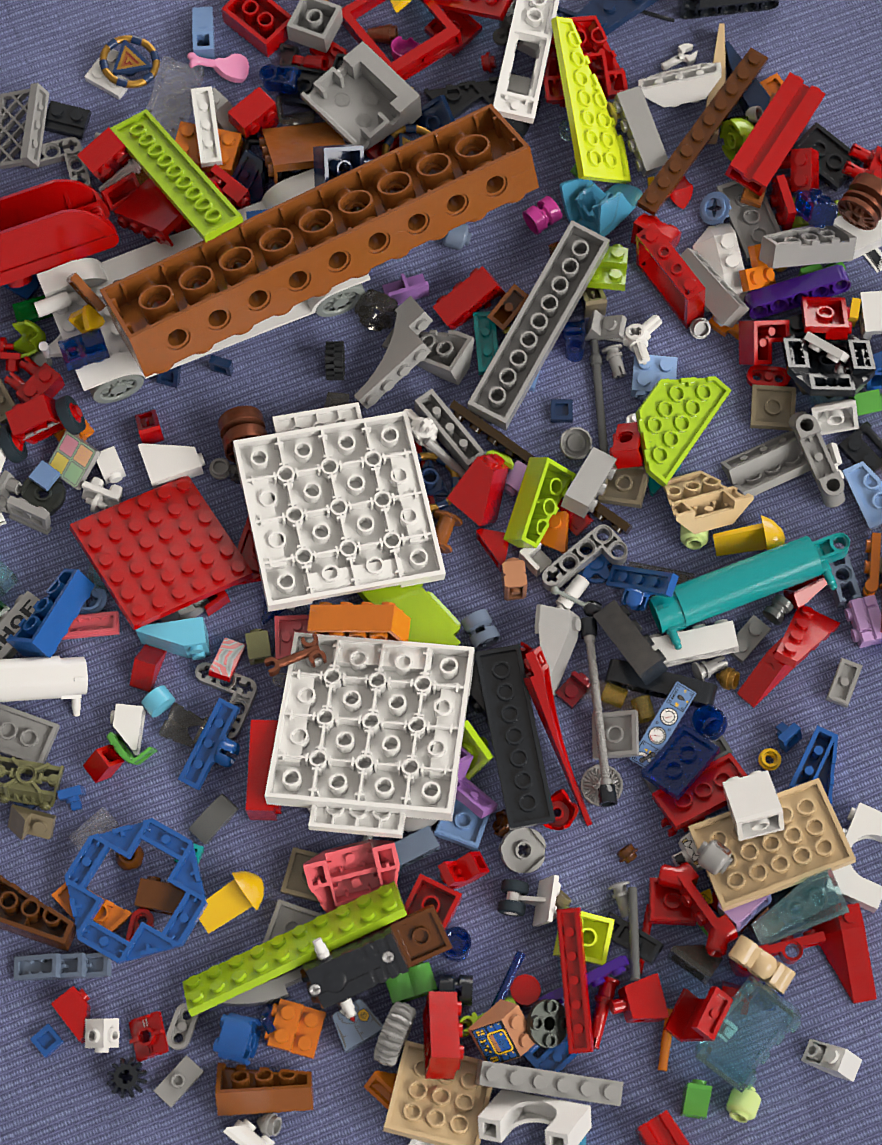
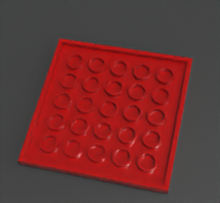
(160, 551)

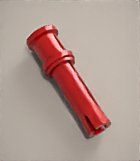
(605, 994)

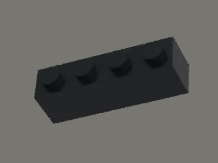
(630, 642)

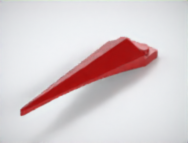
(541, 693)

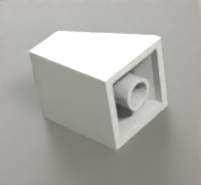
(753, 805)

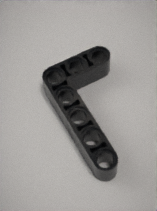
(708, 8)

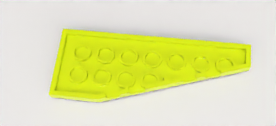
(596, 145)

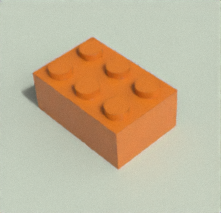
(230, 145)

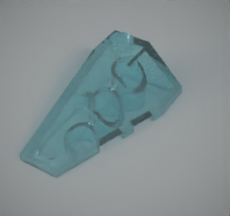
(805, 906)

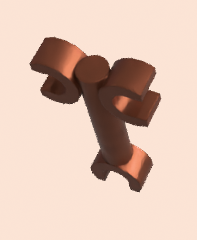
(310, 650)

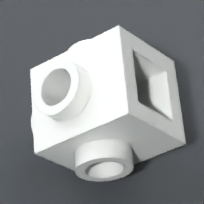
(102, 1034)

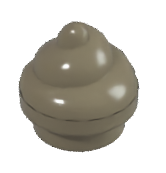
(562, 900)

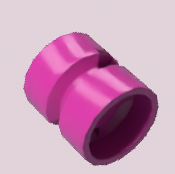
(540, 216)

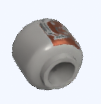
(714, 857)

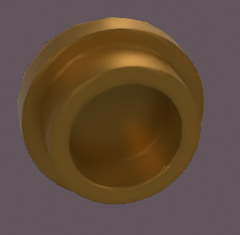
(728, 678)

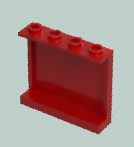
(150, 213)

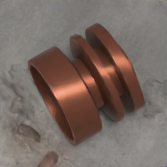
(862, 202)

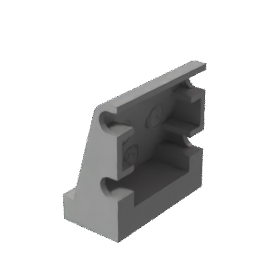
(364, 98)

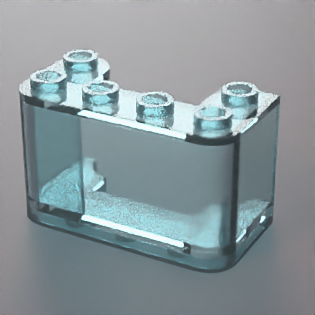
(748, 1033)

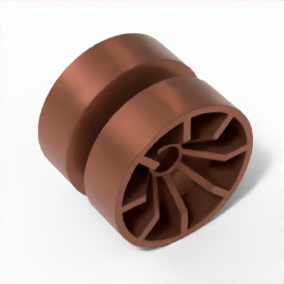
(239, 424)

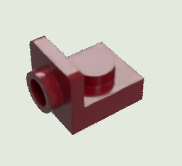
(574, 689)

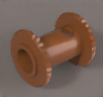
(444, 528)

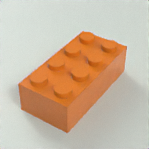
(360, 621)

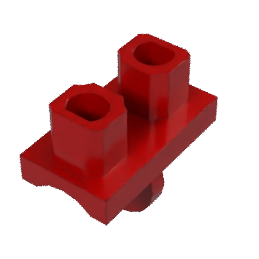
(12, 359)

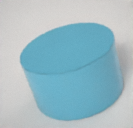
(158, 701)

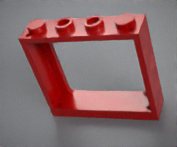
(670, 275)

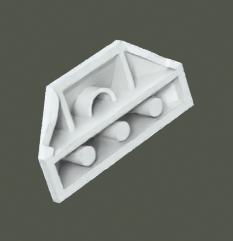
(681, 84)
(721, 251)

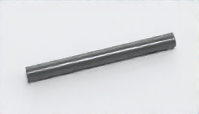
(633, 933)

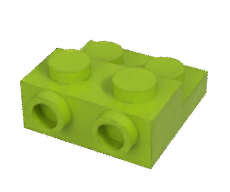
(612, 270)

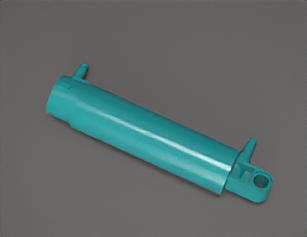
(746, 582)

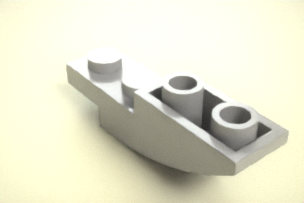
(267, 992)

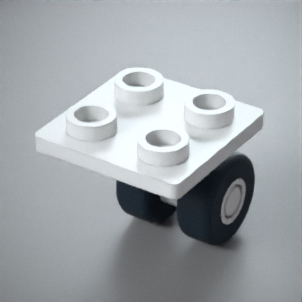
(544, 902)

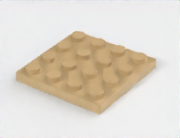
(436, 1108)

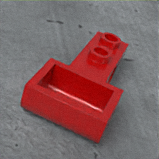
(809, 939)

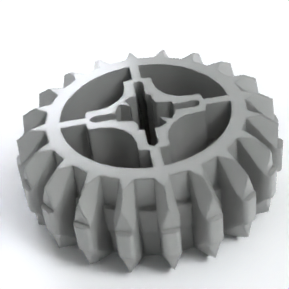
(394, 1034)

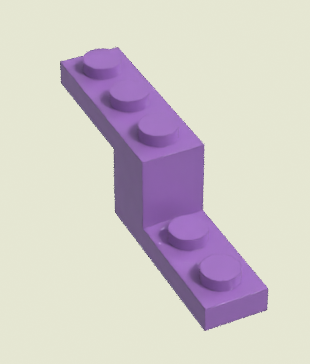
(470, 794)

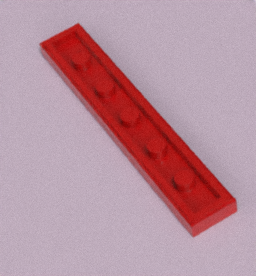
(574, 980)

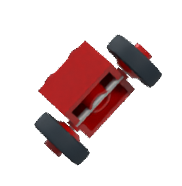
(37, 421)

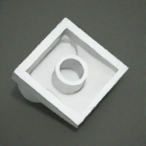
(836, 416)
(244, 1134)

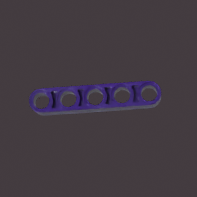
(789, 293)

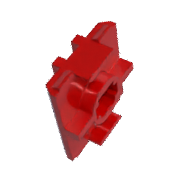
(143, 1046)

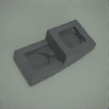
(213, 818)

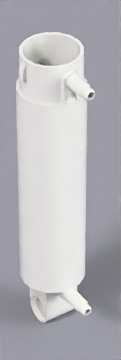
(44, 679)

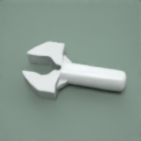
(681, 57)

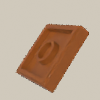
(85, 292)

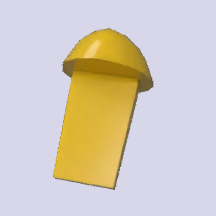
(749, 538)
(233, 899)

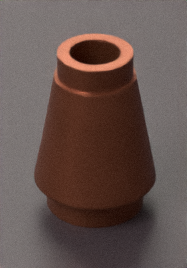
(383, 33)

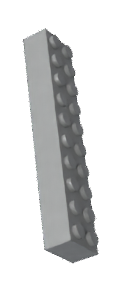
(538, 325)

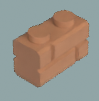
(514, 579)

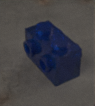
(816, 207)

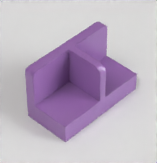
(406, 287)

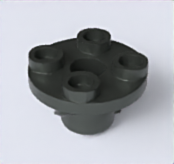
(547, 1023)

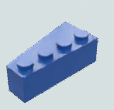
(52, 615)

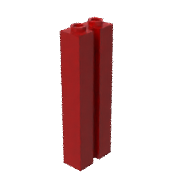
(775, 134)

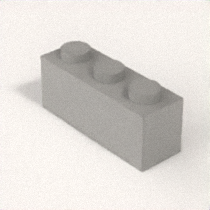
(589, 483)

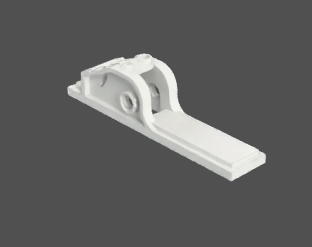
(518, 95)

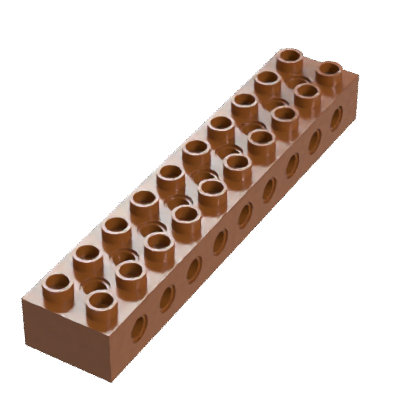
(320, 239)

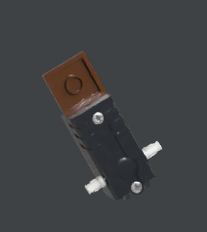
(373, 958)

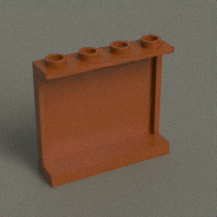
(292, 146)

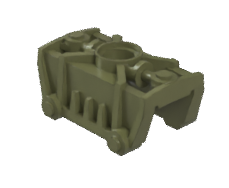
(28, 791)

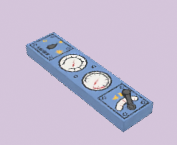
(664, 723)

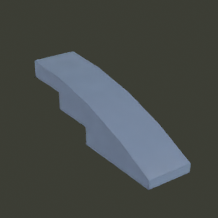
(61, 966)

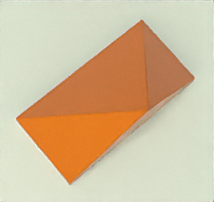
(381, 1086)

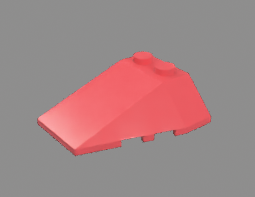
(351, 871)

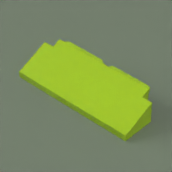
(429, 617)

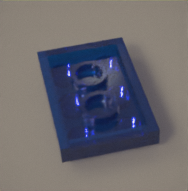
(680, 762)

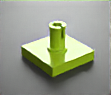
(477, 747)

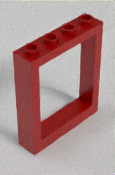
(417, 58)

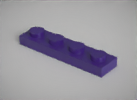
(595, 977)

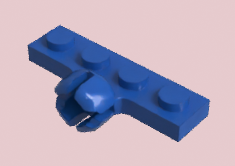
(640, 584)
(212, 745)

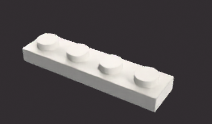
(206, 126)

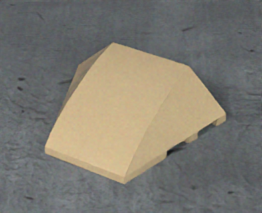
(703, 502)

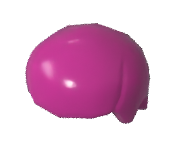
(400, 46)

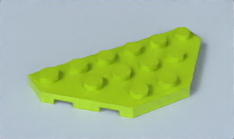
(674, 420)

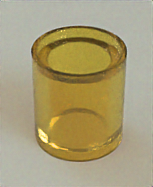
(614, 695)
(644, 707)

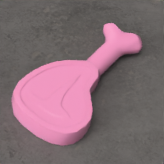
(233, 68)

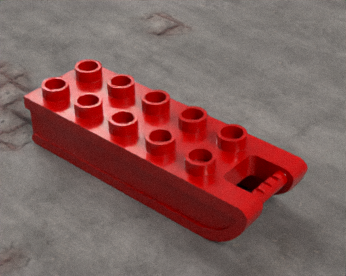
(50, 228)

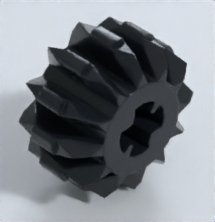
(120, 1083)

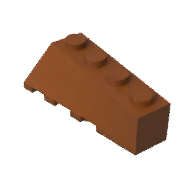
(262, 1090)

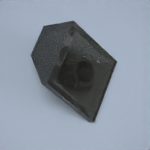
(695, 961)

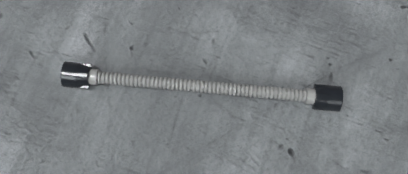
(606, 792)

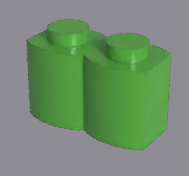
(412, 984)

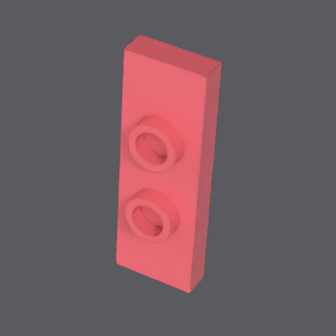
(94, 625)

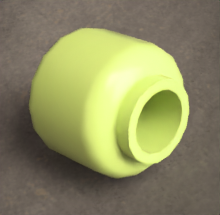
(691, 540)
(743, 1105)

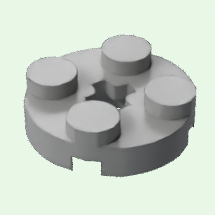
(535, 852)

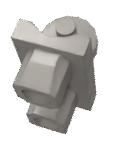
(8, 485)

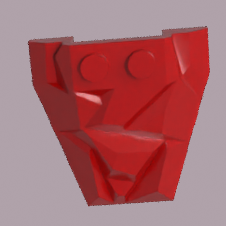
(601, 57)

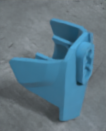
(595, 209)

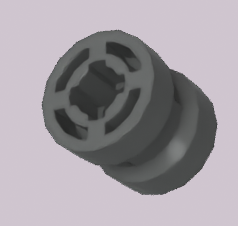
(779, 607)

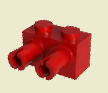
(871, 159)
(804, 169)
(42, 381)

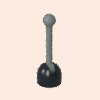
(590, 607)

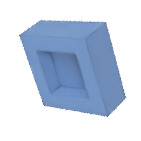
(44, 475)

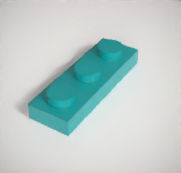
(485, 340)

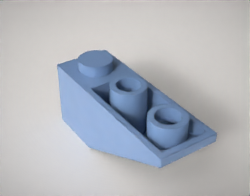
(203, 32)

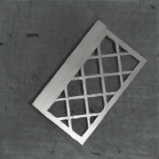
(32, 126)

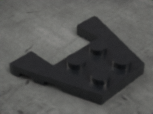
(307, 78)

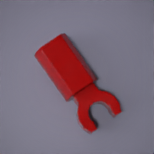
(311, 61)

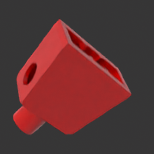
(641, 1001)

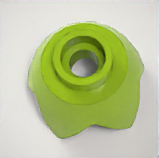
(30, 338)

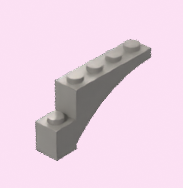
(401, 355)

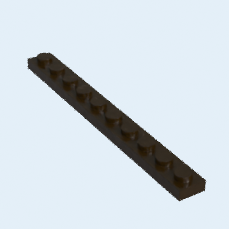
(514, 450)

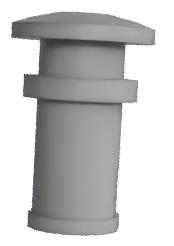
(614, 357)
(706, 669)
(621, 896)

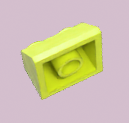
(597, 937)

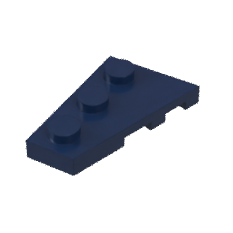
(435, 114)

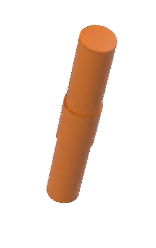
(665, 1047)

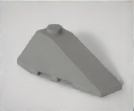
(557, 638)

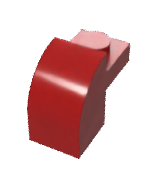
(463, 870)

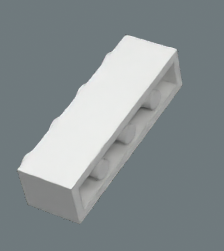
(698, 643)

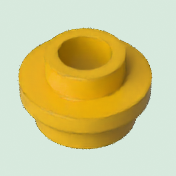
(769, 752)

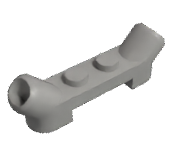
(818, 458)

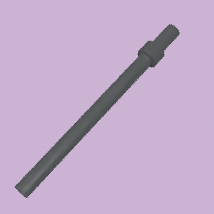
(596, 362)

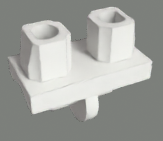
(100, 497)

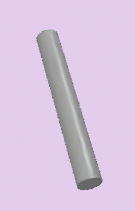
(440, 453)

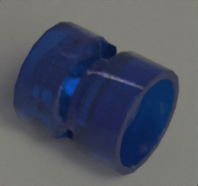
(460, 943)

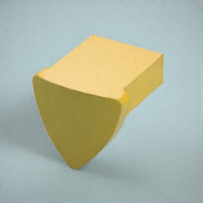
(86, 319)

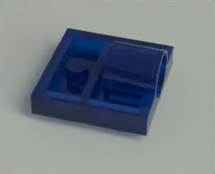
(84, 349)

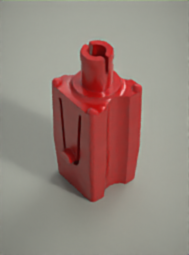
(661, 1131)

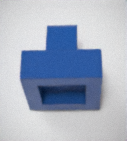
(788, 735)

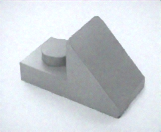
(605, 327)

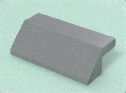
(766, 465)

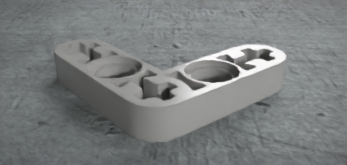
(68, 156)
(238, 696)

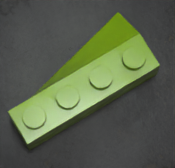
(537, 501)

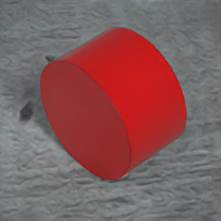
(525, 990)

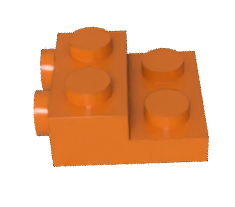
(296, 1028)

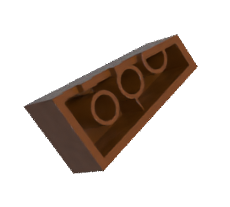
(32, 919)

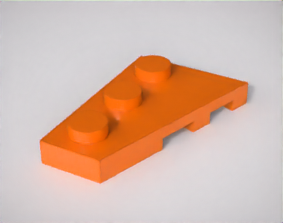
(108, 916)

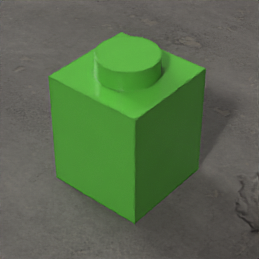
(868, 402)

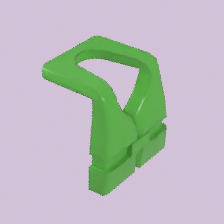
(125, 753)

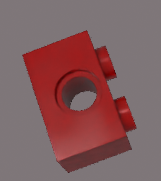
(627, 446)

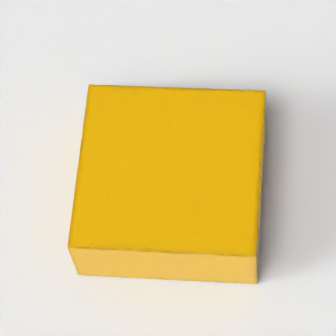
(854, 310)

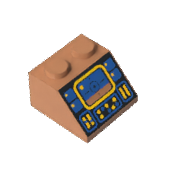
(501, 1033)

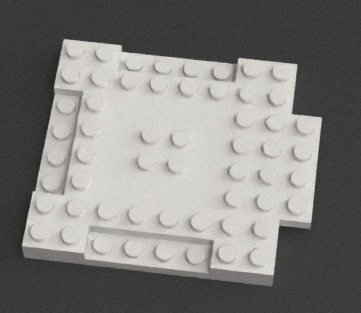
(337, 506)
(371, 733)

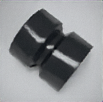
(448, 983)

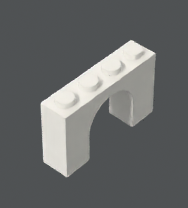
(864, 824)
(509, 1109)

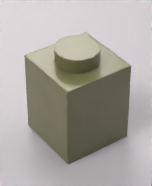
(258, 646)

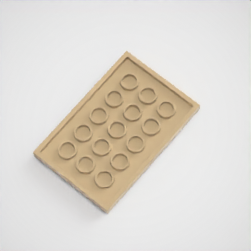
(779, 859)

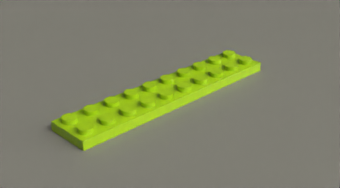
(177, 176)
(292, 948)

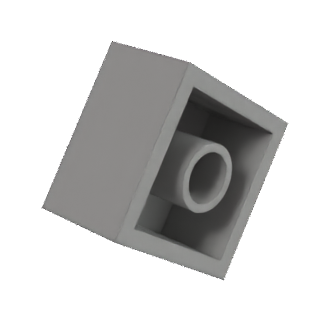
(315, 23)

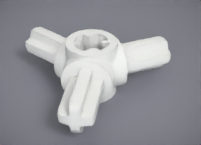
(637, 337)
(422, 428)

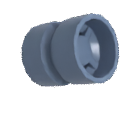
(477, 622)

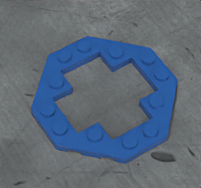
(146, 939)

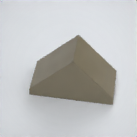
(593, 300)

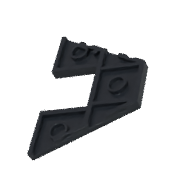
(469, 93)

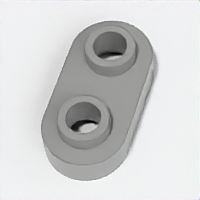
(181, 1026)

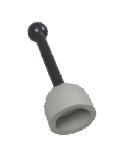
(752, 114)

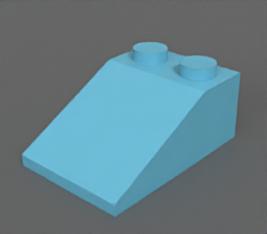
(179, 637)

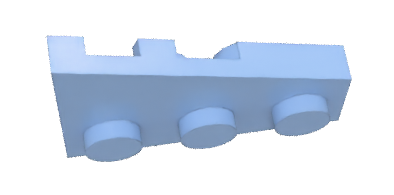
(867, 492)

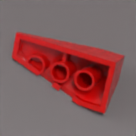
(849, 953)

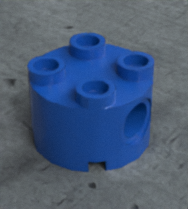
(237, 1038)

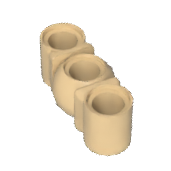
(761, 964)

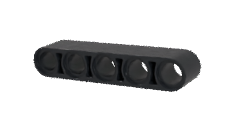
(624, 676)

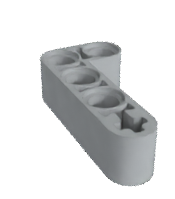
(581, 561)

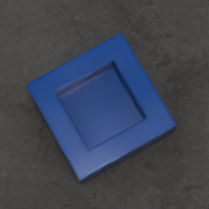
(47, 1040)

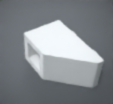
(832, 1059)

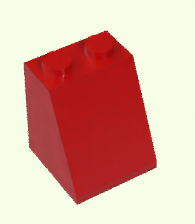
(481, 489)

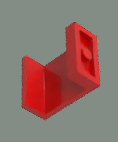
(698, 1018)

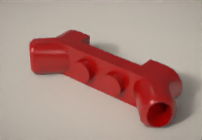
(720, 929)

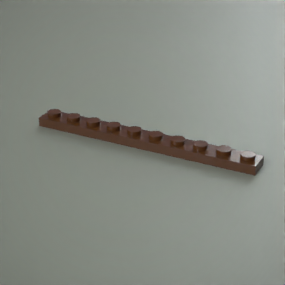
(702, 131)

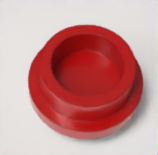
(488, 62)

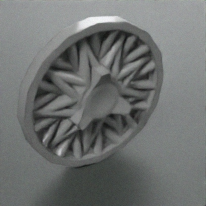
(591, 781)

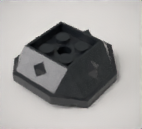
(823, 377)

